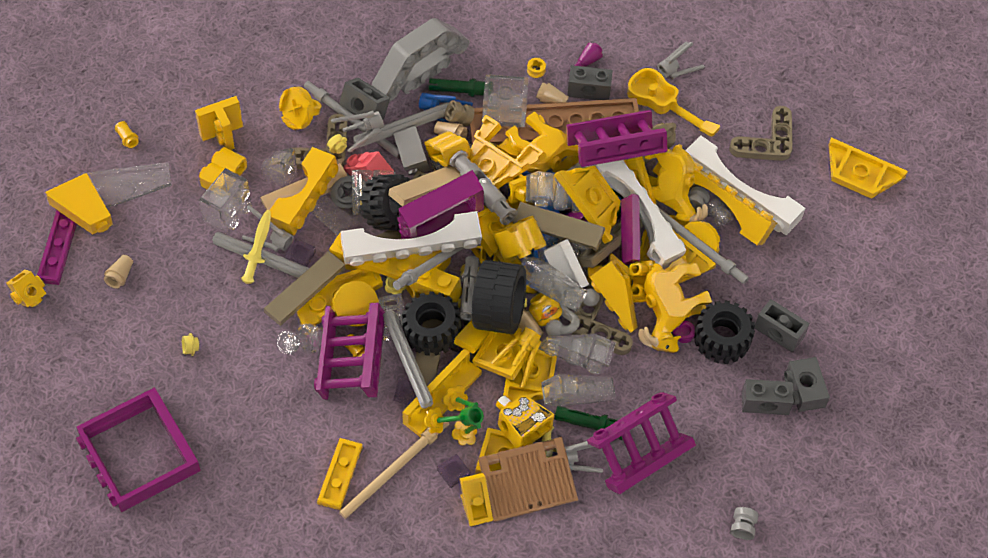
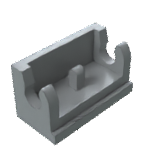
(411, 150)

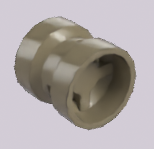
(461, 113)

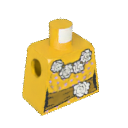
(523, 420)

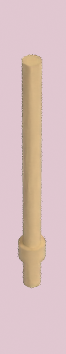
(426, 438)

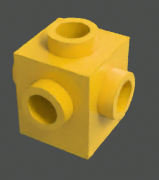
(26, 289)

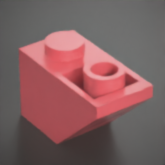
(366, 161)

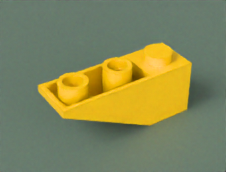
(616, 288)

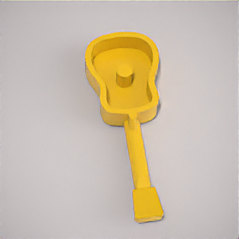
(655, 92)

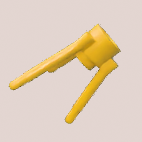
(527, 340)

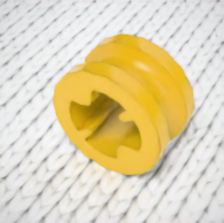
(536, 62)

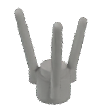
(670, 65)
(372, 121)
(279, 237)
(572, 456)

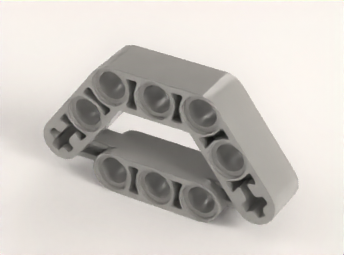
(419, 57)

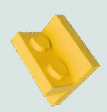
(219, 121)

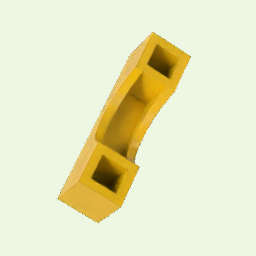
(291, 211)

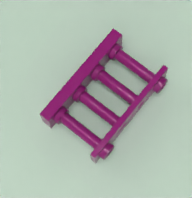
(616, 138)
(369, 360)
(659, 454)

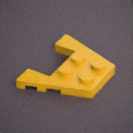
(495, 163)

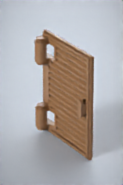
(528, 479)

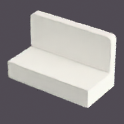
(564, 259)

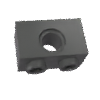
(589, 83)
(362, 98)
(781, 325)
(809, 373)
(767, 397)

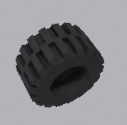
(376, 205)
(426, 308)
(724, 347)

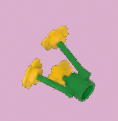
(469, 416)

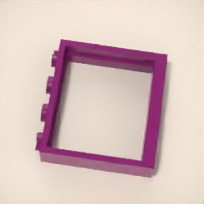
(439, 206)
(120, 414)

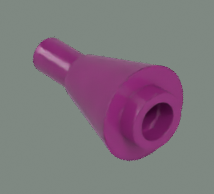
(589, 55)

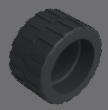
(499, 297)

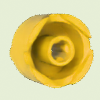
(519, 239)

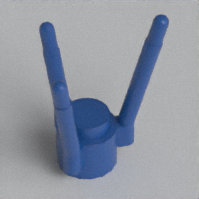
(431, 100)

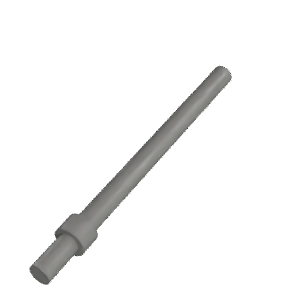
(323, 96)
(727, 266)
(411, 275)

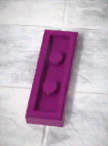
(630, 229)

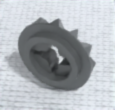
(338, 194)

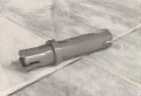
(468, 279)

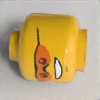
(544, 309)

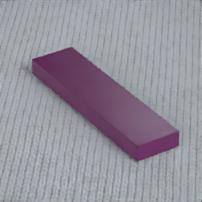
(56, 249)

